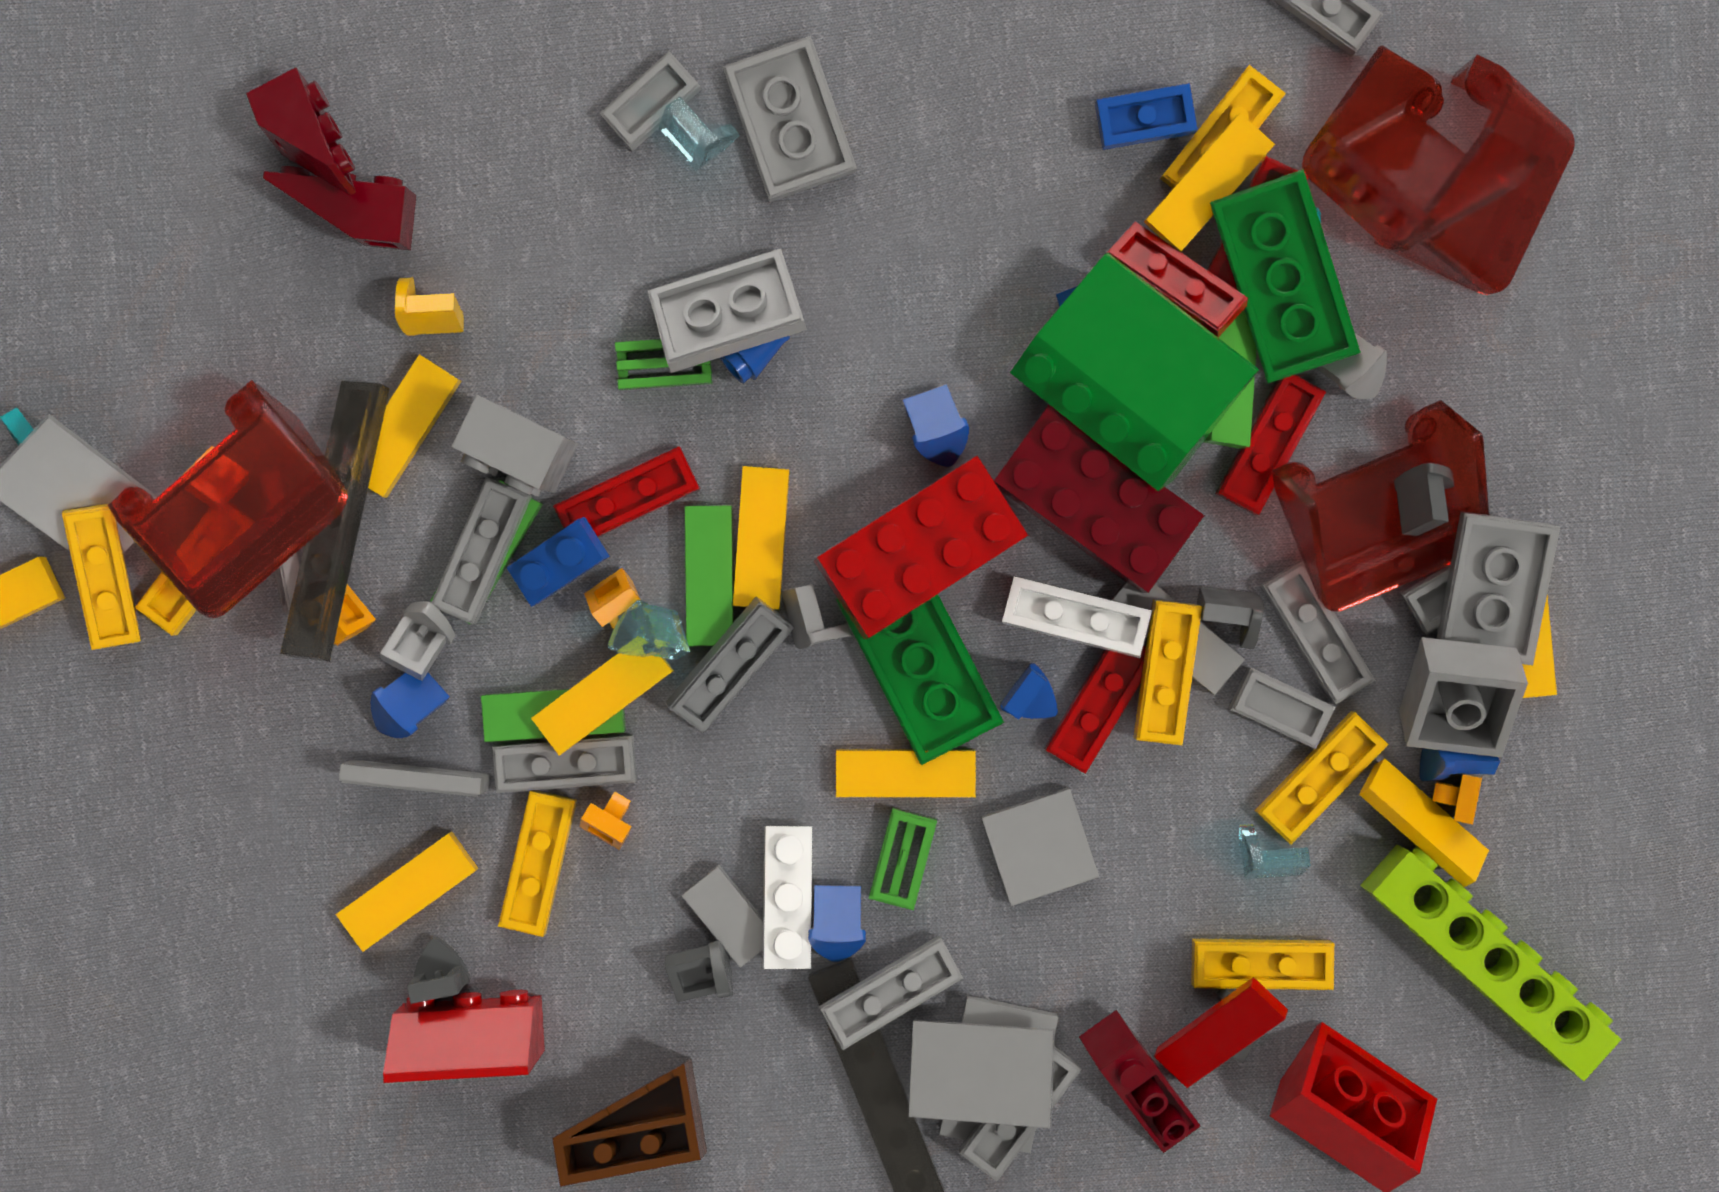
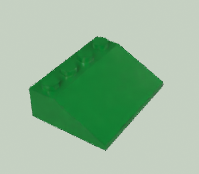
(1134, 371)

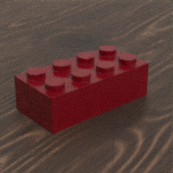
(1097, 501)

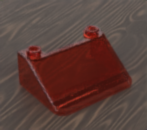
(1396, 168)
(1490, 242)
(237, 506)
(1352, 521)

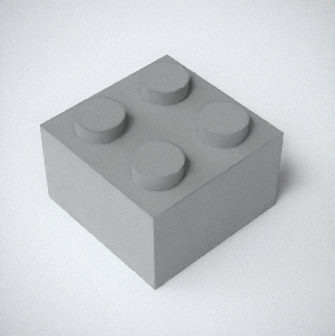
(508, 442)
(1462, 697)

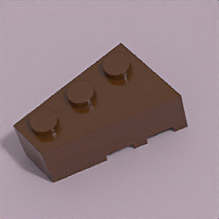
(637, 1133)

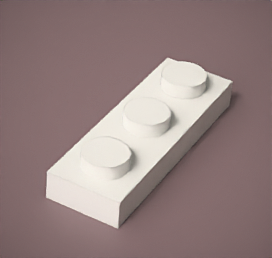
(1077, 617)
(787, 897)

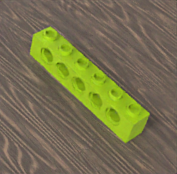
(1576, 1046)

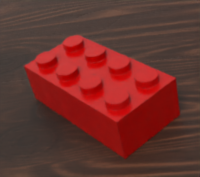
(920, 547)

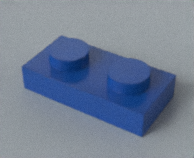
(1146, 116)
(558, 561)

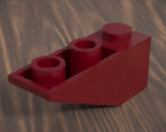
(299, 128)
(374, 216)
(1139, 1081)

